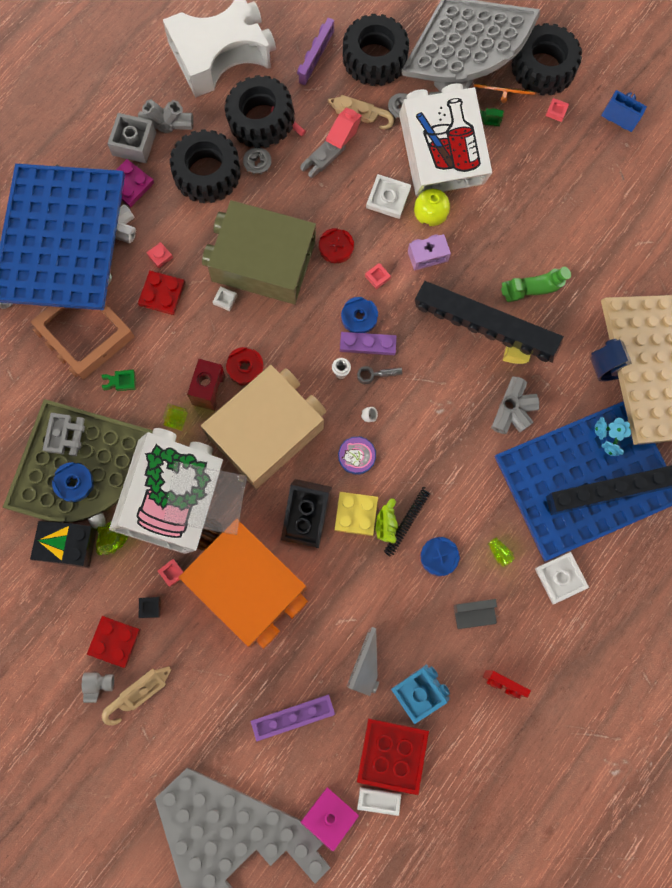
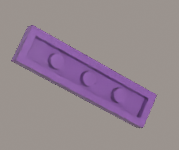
(318, 46)
(292, 717)

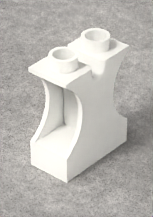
(218, 42)

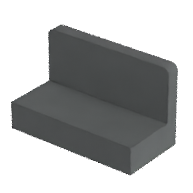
(475, 614)

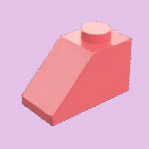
(344, 128)

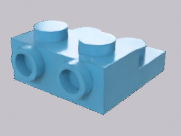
(421, 693)

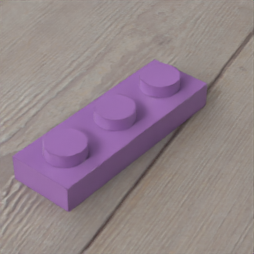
(368, 343)

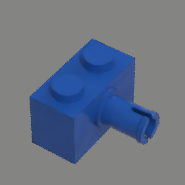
(624, 110)

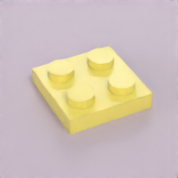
(356, 513)

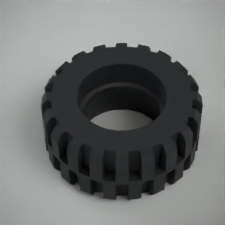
(378, 31)
(554, 42)
(258, 92)
(199, 146)

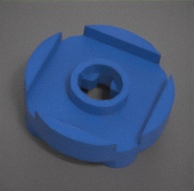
(363, 306)
(62, 479)

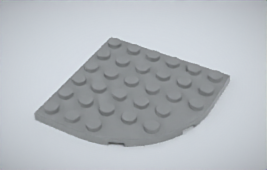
(469, 40)

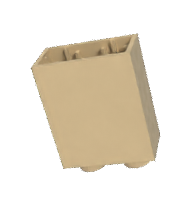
(265, 425)

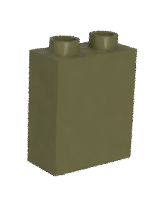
(260, 251)

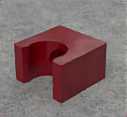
(205, 395)

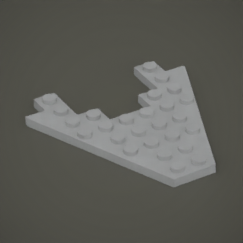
(218, 828)

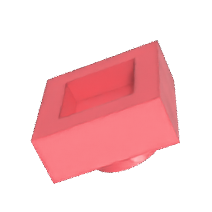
(557, 109)
(159, 255)
(377, 276)
(171, 572)

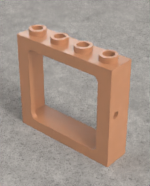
(96, 357)

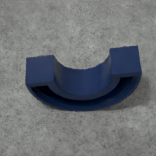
(610, 360)

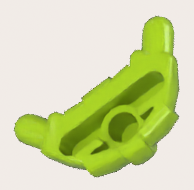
(386, 523)

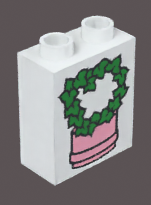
(147, 487)

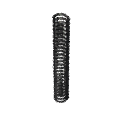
(404, 520)

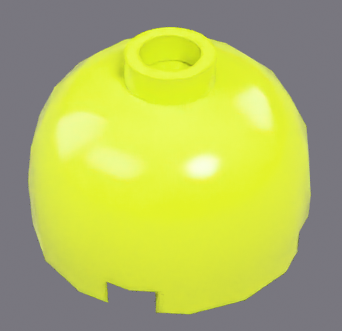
(432, 207)

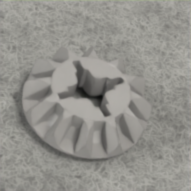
(394, 103)
(252, 155)

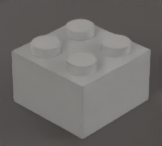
(132, 138)

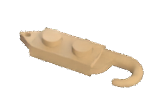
(367, 110)
(137, 693)

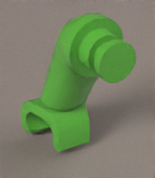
(538, 285)

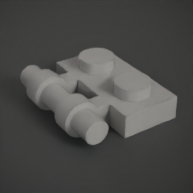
(58, 432)

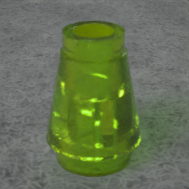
(501, 553)

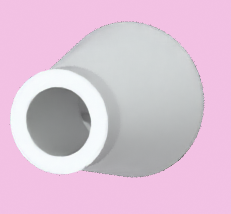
(341, 364)

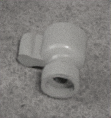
(92, 684)

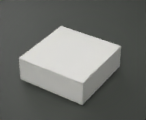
(225, 298)

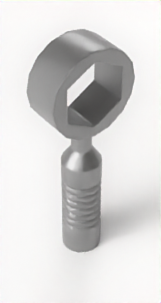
(382, 373)

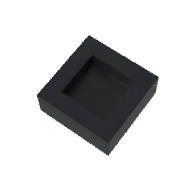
(149, 607)

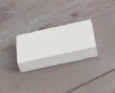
(379, 801)

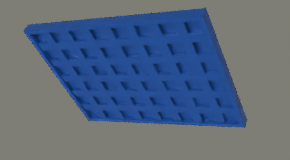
(59, 236)
(572, 459)

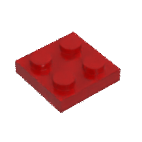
(161, 292)
(113, 641)
(512, 688)

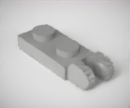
(321, 158)

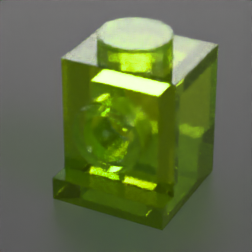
(174, 416)

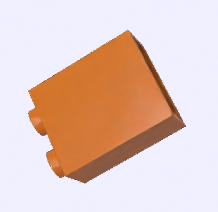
(245, 586)

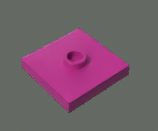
(329, 819)

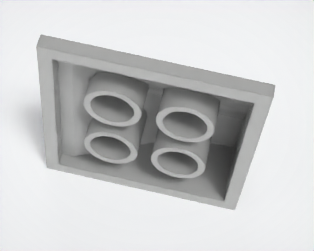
(365, 670)

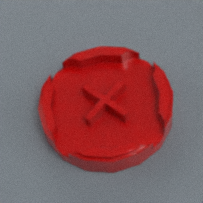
(336, 245)

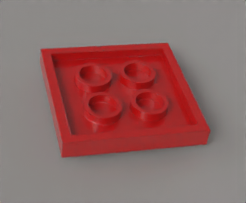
(392, 756)

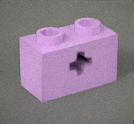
(428, 252)

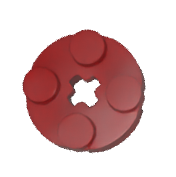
(234, 361)

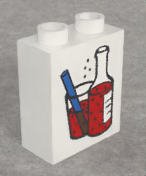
(445, 139)

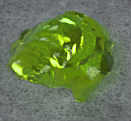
(108, 540)

